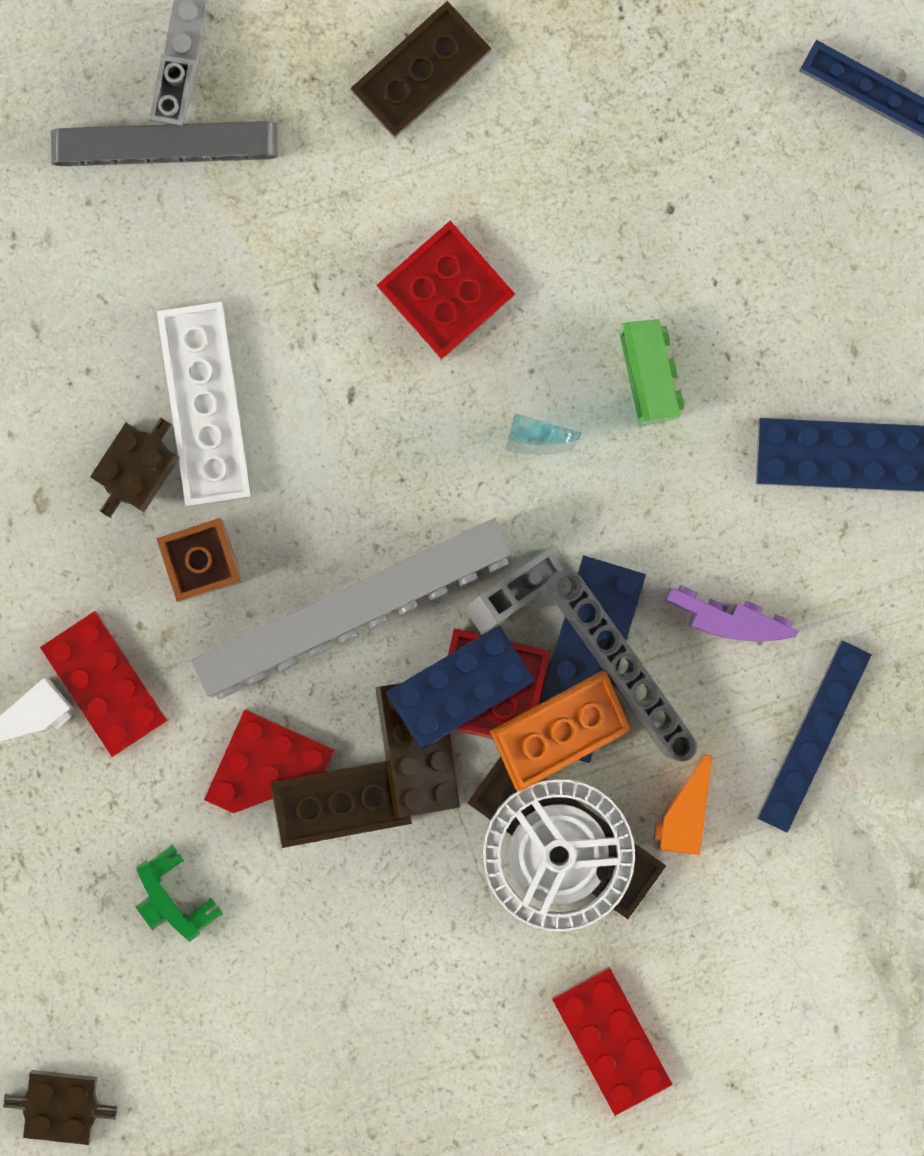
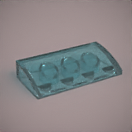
(539, 437)

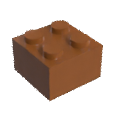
(199, 560)

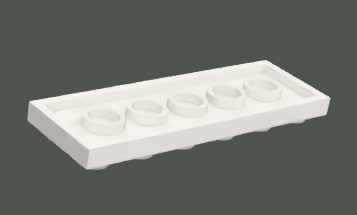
(204, 404)

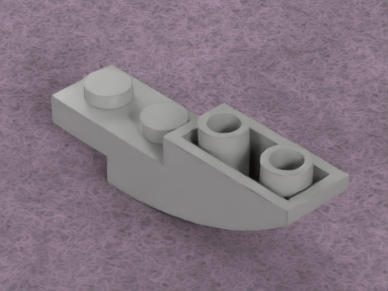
(179, 62)

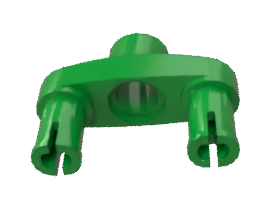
(160, 907)

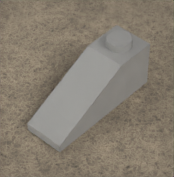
(513, 591)

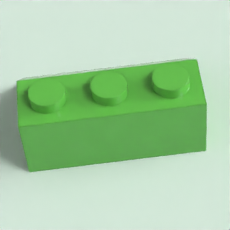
(650, 371)

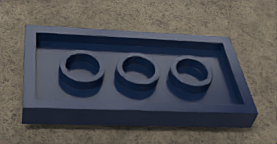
(460, 687)

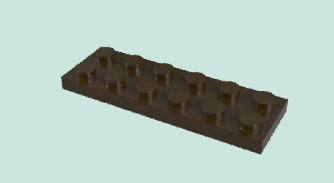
(498, 787)

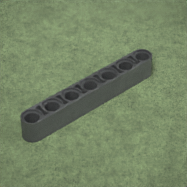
(164, 143)
(636, 672)

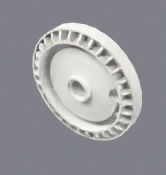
(563, 881)

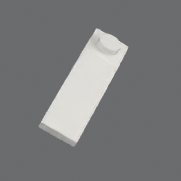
(35, 711)

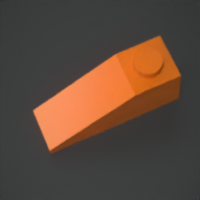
(684, 817)

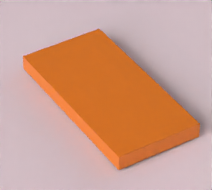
(561, 730)

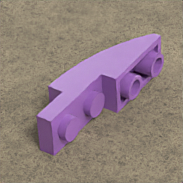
(742, 624)

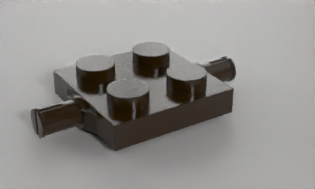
(135, 467)
(60, 1107)

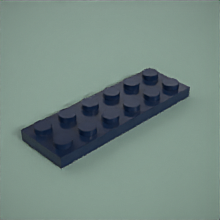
(840, 455)
(618, 594)

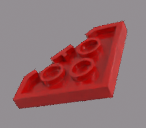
(262, 754)

